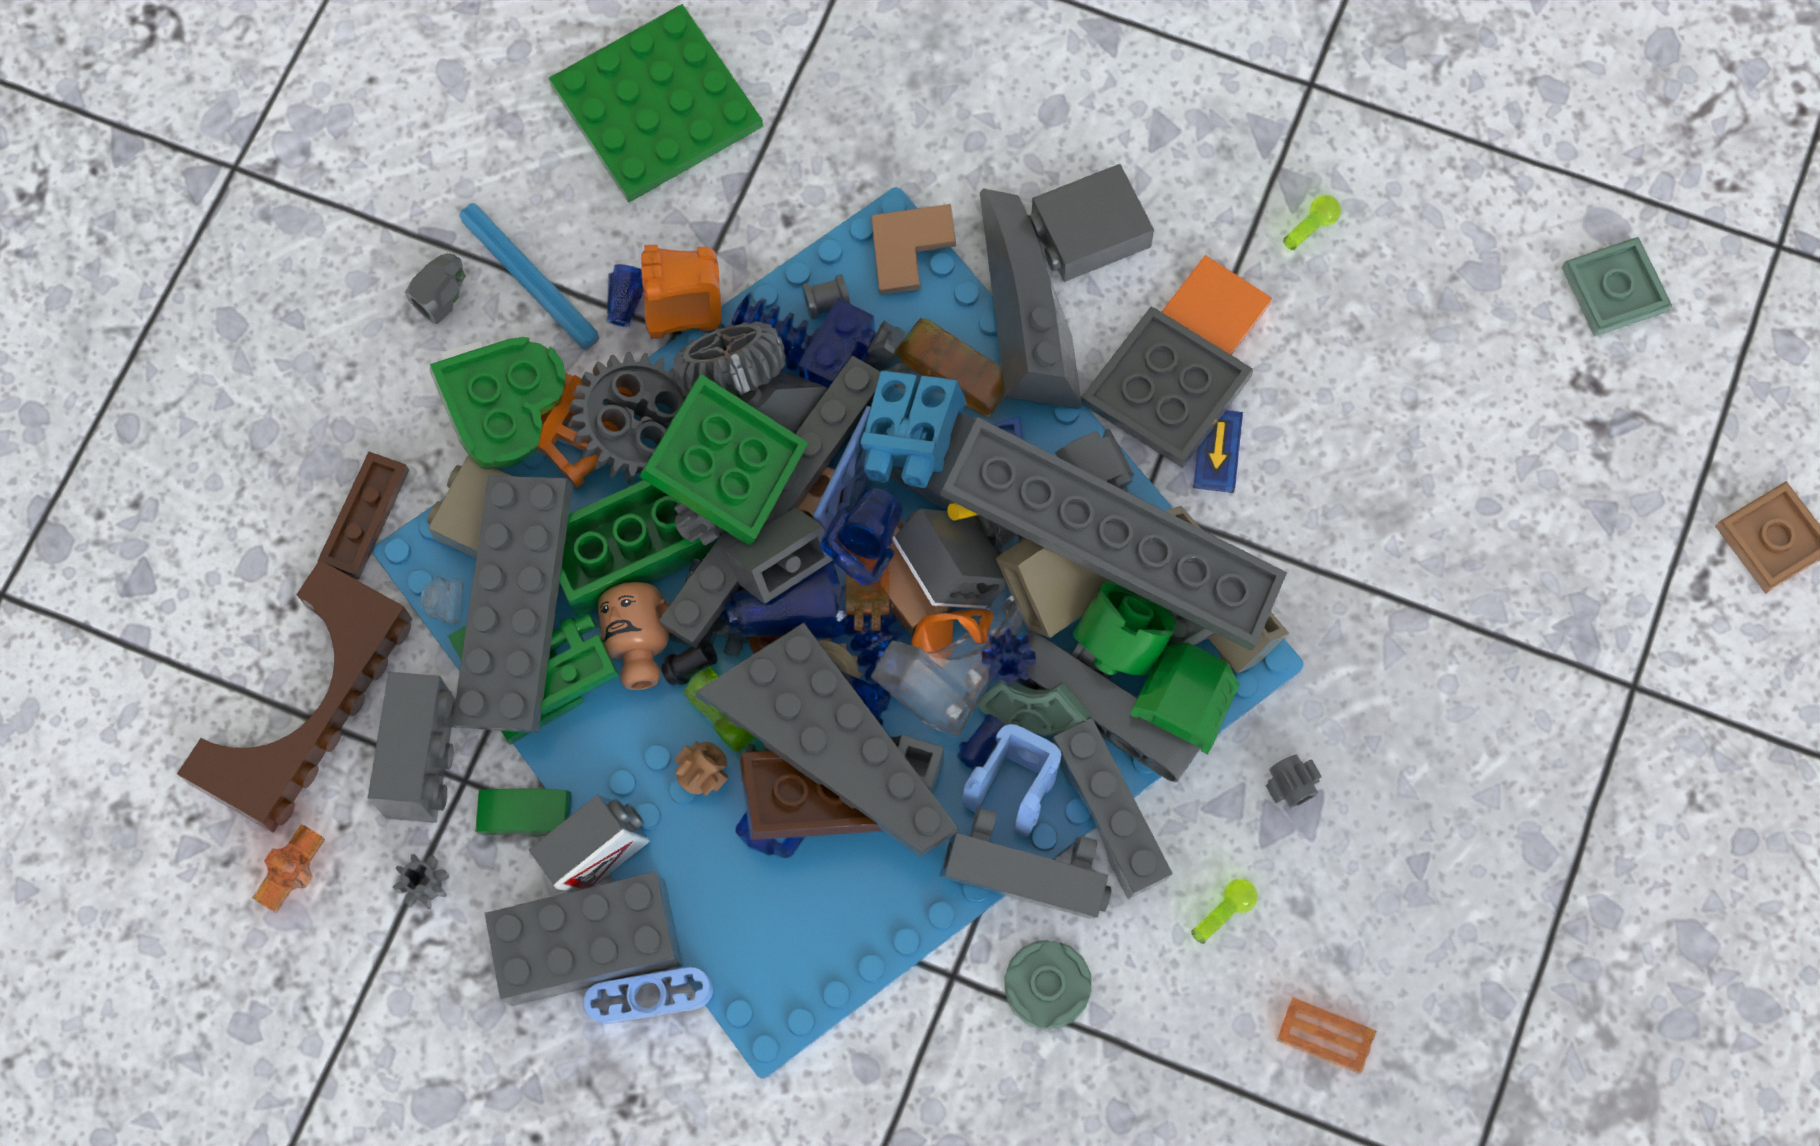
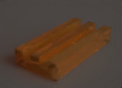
(1362, 1049)

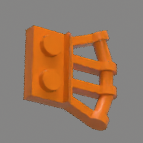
(555, 428)

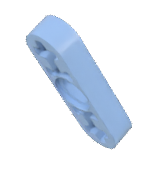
(618, 1012)

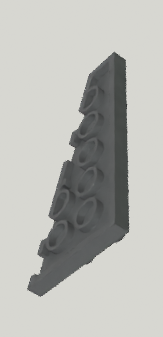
(819, 725)

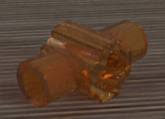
(297, 852)

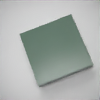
(1616, 286)

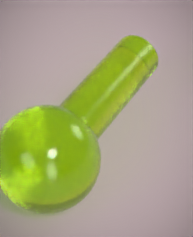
(1323, 211)
(1238, 896)

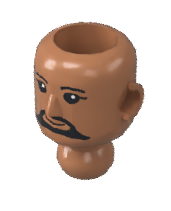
(632, 631)

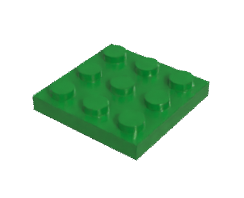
(724, 460)

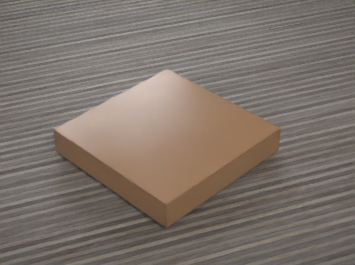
(1773, 536)

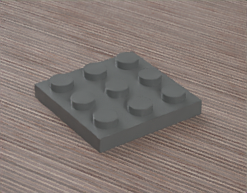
(1166, 386)

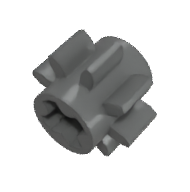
(694, 526)
(1293, 781)
(420, 892)

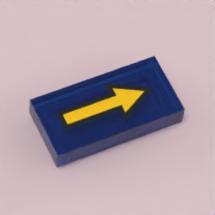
(1219, 455)

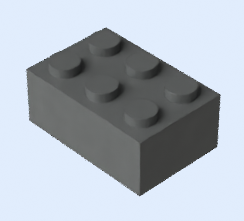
(413, 748)

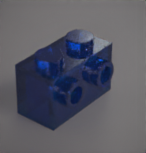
(843, 334)

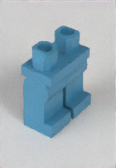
(910, 426)

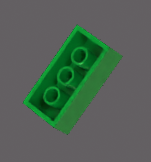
(621, 542)

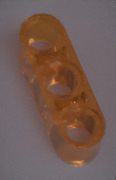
(941, 355)

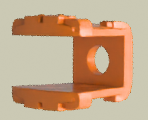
(680, 290)

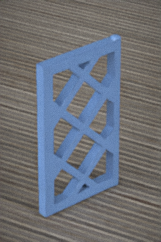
(851, 493)

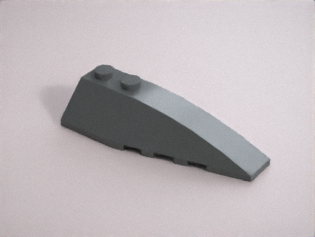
(1030, 323)

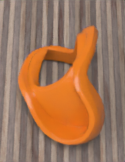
(936, 629)

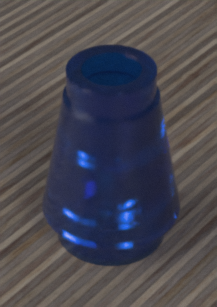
(623, 294)

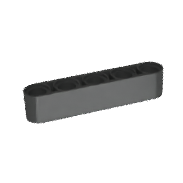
(1110, 710)

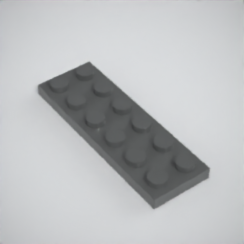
(513, 604)

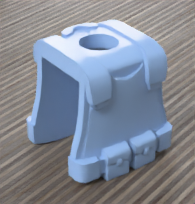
(1014, 745)

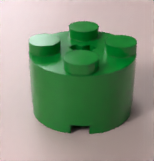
(1124, 630)

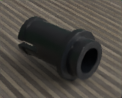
(680, 667)

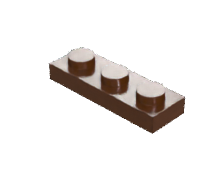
(364, 514)

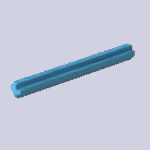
(529, 276)

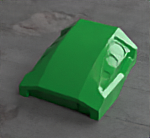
(1187, 694)

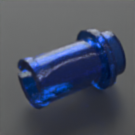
(981, 743)

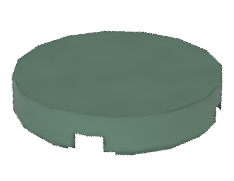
(1047, 984)

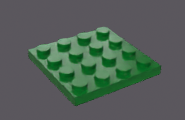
(655, 102)

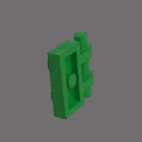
(578, 668)

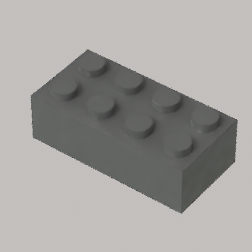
(582, 938)

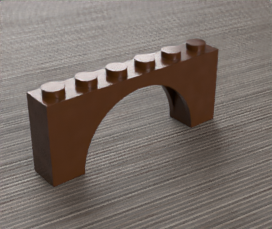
(269, 777)

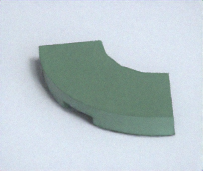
(1035, 710)

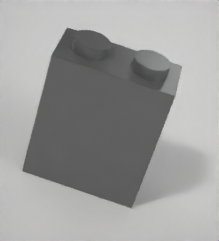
(1091, 223)

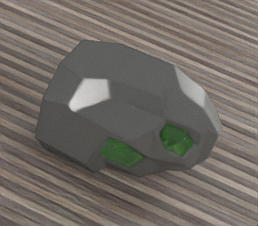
(437, 287)

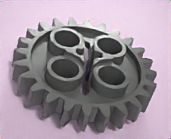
(649, 386)

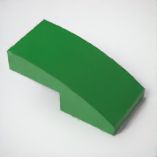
(521, 811)

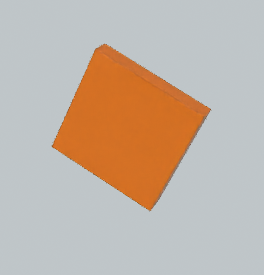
(1217, 305)

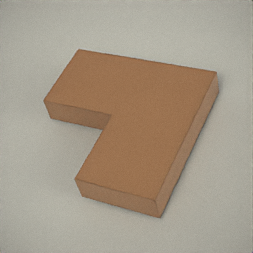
(901, 236)

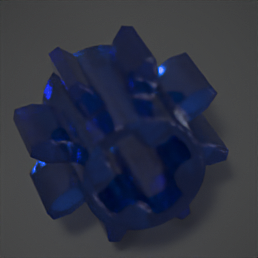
(1008, 646)

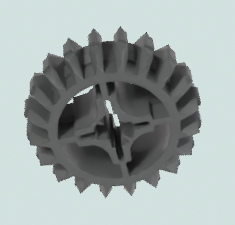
(732, 357)

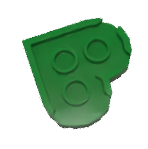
(499, 398)

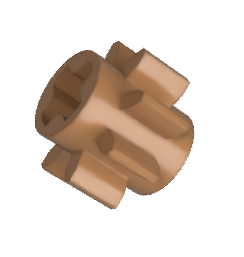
(701, 768)

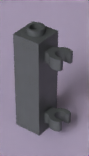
(1024, 874)

